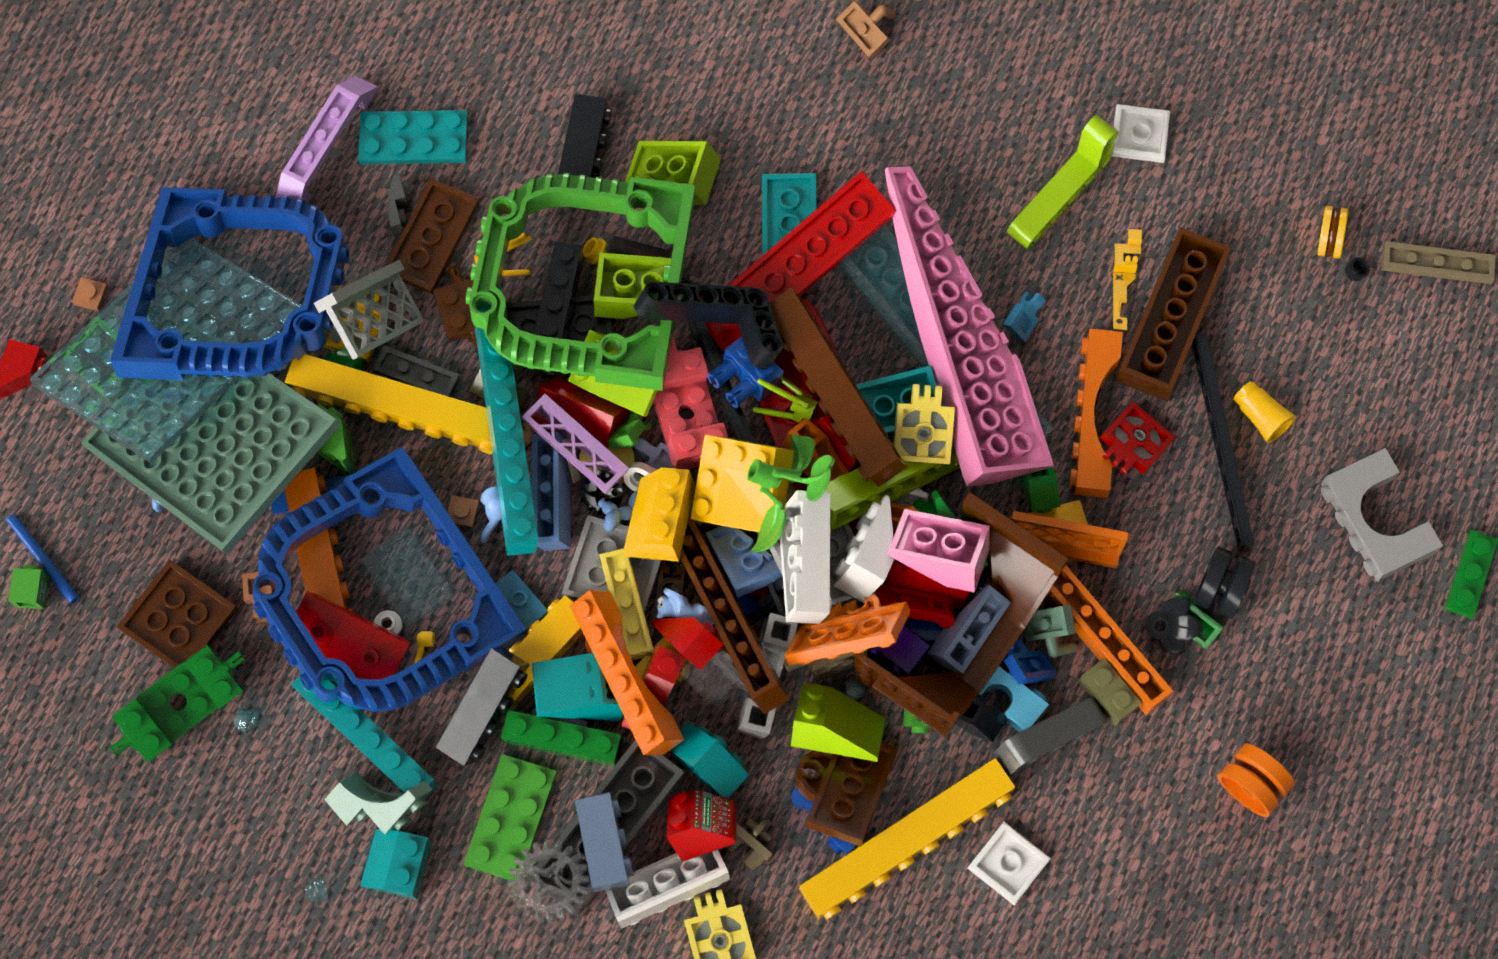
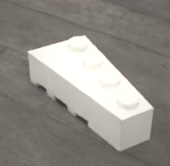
(806, 559)

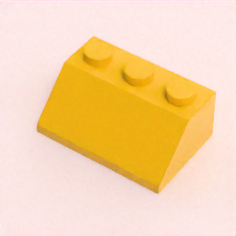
(660, 515)

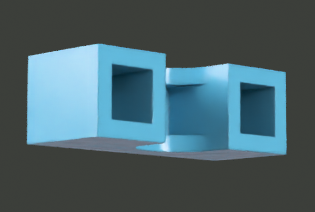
(1025, 705)

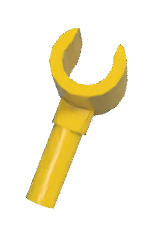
(424, 639)

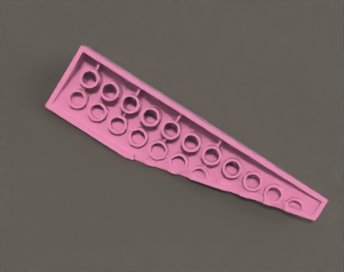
(994, 414)

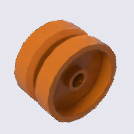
(1256, 780)

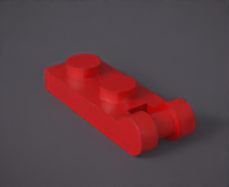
(921, 604)

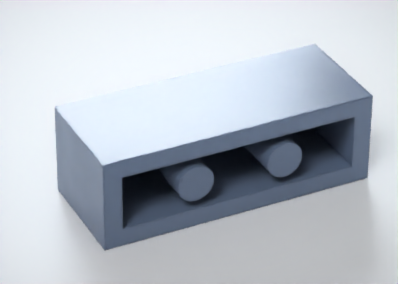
(603, 842)

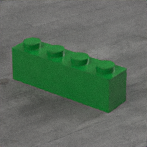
(562, 738)

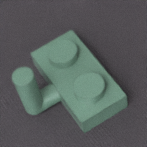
(1049, 625)

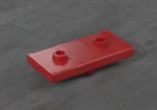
(356, 641)

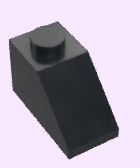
(982, 720)

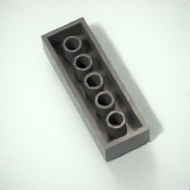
(642, 790)

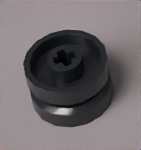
(1228, 584)

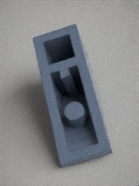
(961, 642)

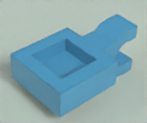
(1022, 317)

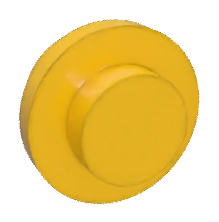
(592, 249)

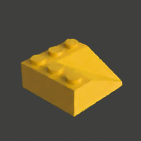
(722, 487)

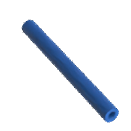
(42, 558)

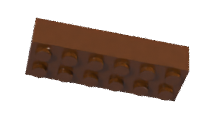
(1173, 314)

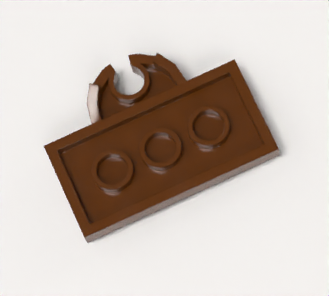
(843, 791)

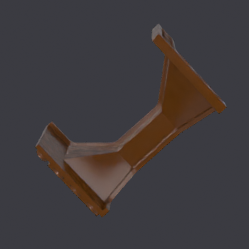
(1022, 572)

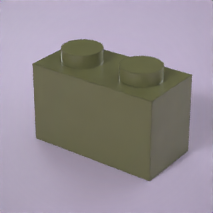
(1110, 692)

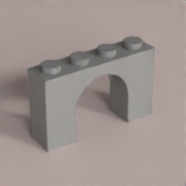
(1381, 553)
(775, 639)

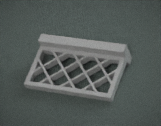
(367, 287)

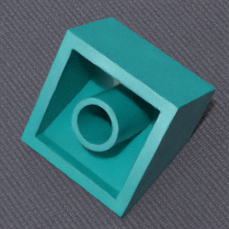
(396, 863)

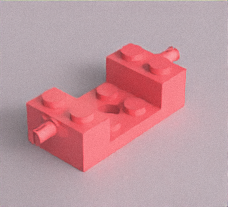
(686, 388)

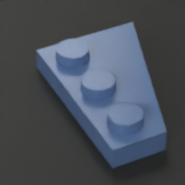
(741, 566)

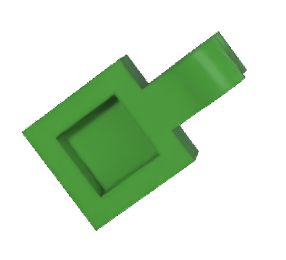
(629, 433)

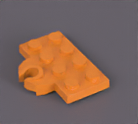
(848, 631)

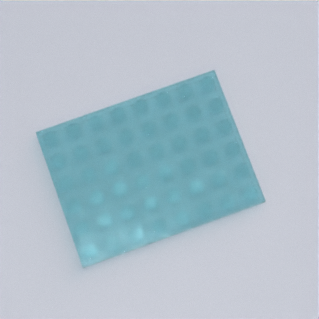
(202, 300)

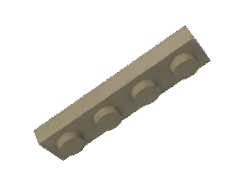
(1438, 262)

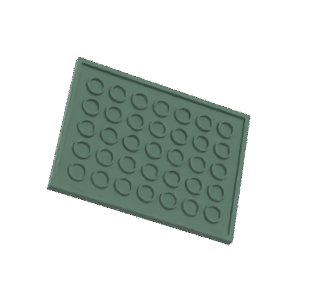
(229, 459)

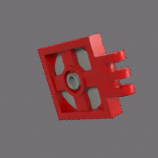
(1135, 439)

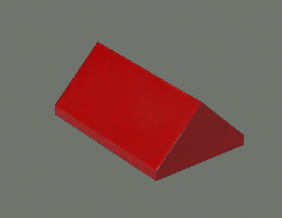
(592, 412)

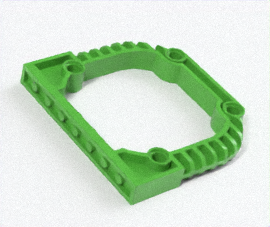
(641, 356)

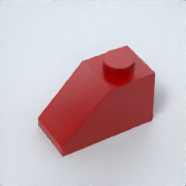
(19, 364)

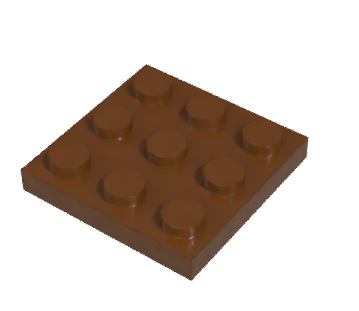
(176, 615)

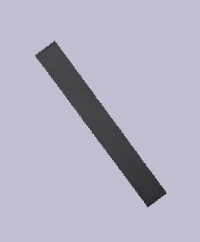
(1222, 443)

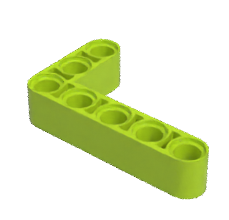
(1093, 152)

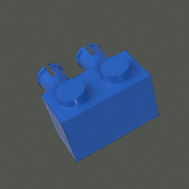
(737, 364)

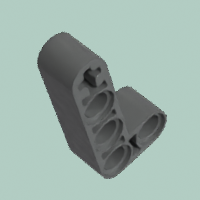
(1049, 736)

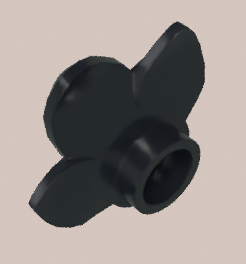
(1177, 625)

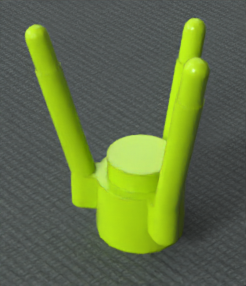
(802, 404)

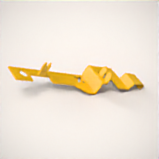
(1120, 286)

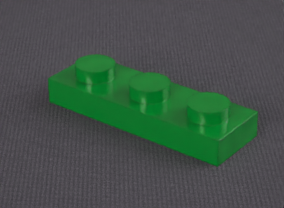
(1471, 574)

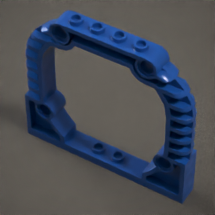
(188, 212)
(395, 485)

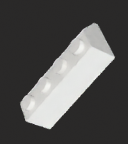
(665, 885)

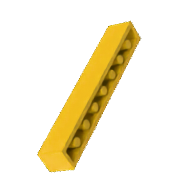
(390, 401)
(906, 839)

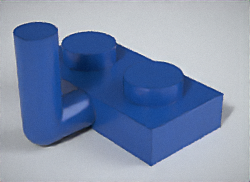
(1029, 666)

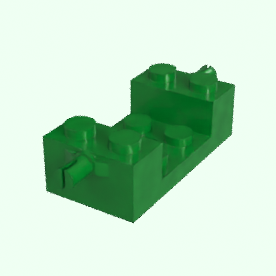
(151, 722)

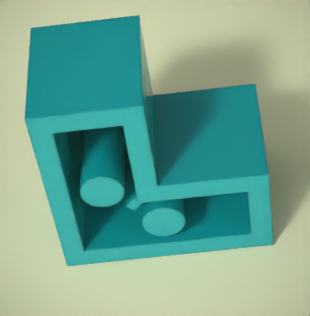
(709, 760)

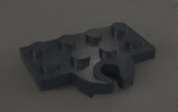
(525, 316)

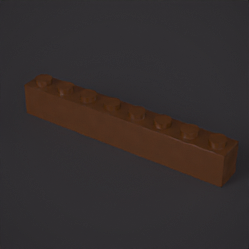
(836, 389)
(731, 620)

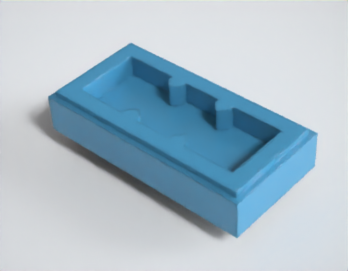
(521, 599)

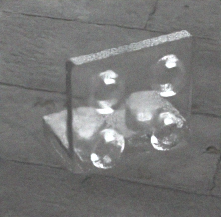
(715, 680)

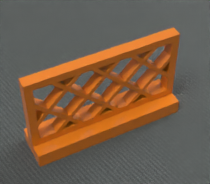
(1076, 540)

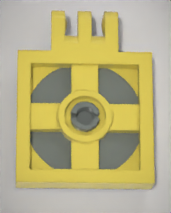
(924, 427)
(719, 930)

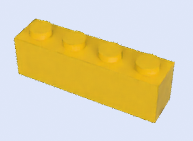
(546, 641)

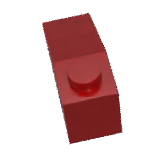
(691, 638)
(661, 674)

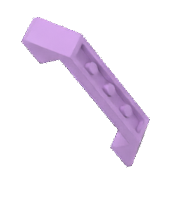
(323, 135)

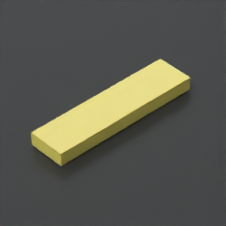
(623, 587)

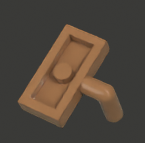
(864, 27)

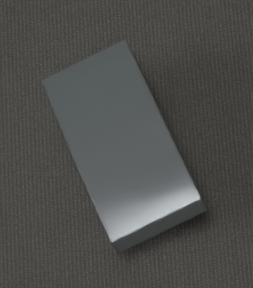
(397, 201)

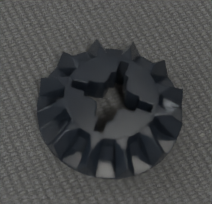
(591, 500)

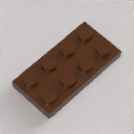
(433, 234)

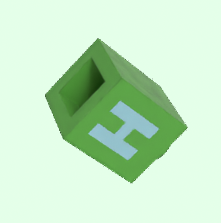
(28, 587)

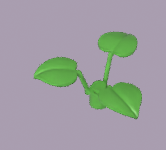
(770, 477)

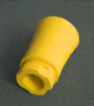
(1264, 411)

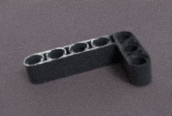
(717, 304)

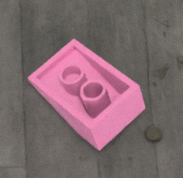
(942, 548)

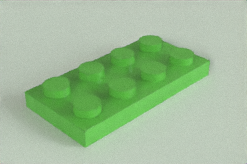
(510, 816)

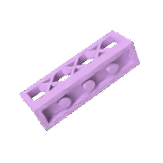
(579, 438)

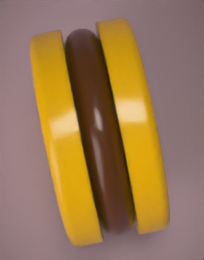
(1333, 232)

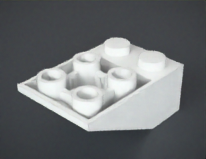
(867, 553)

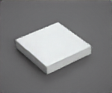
(1141, 133)
(1009, 863)

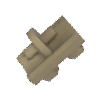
(758, 853)

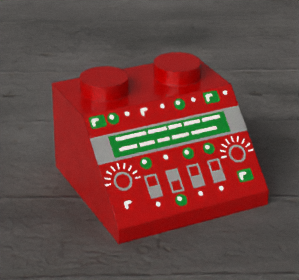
(700, 823)

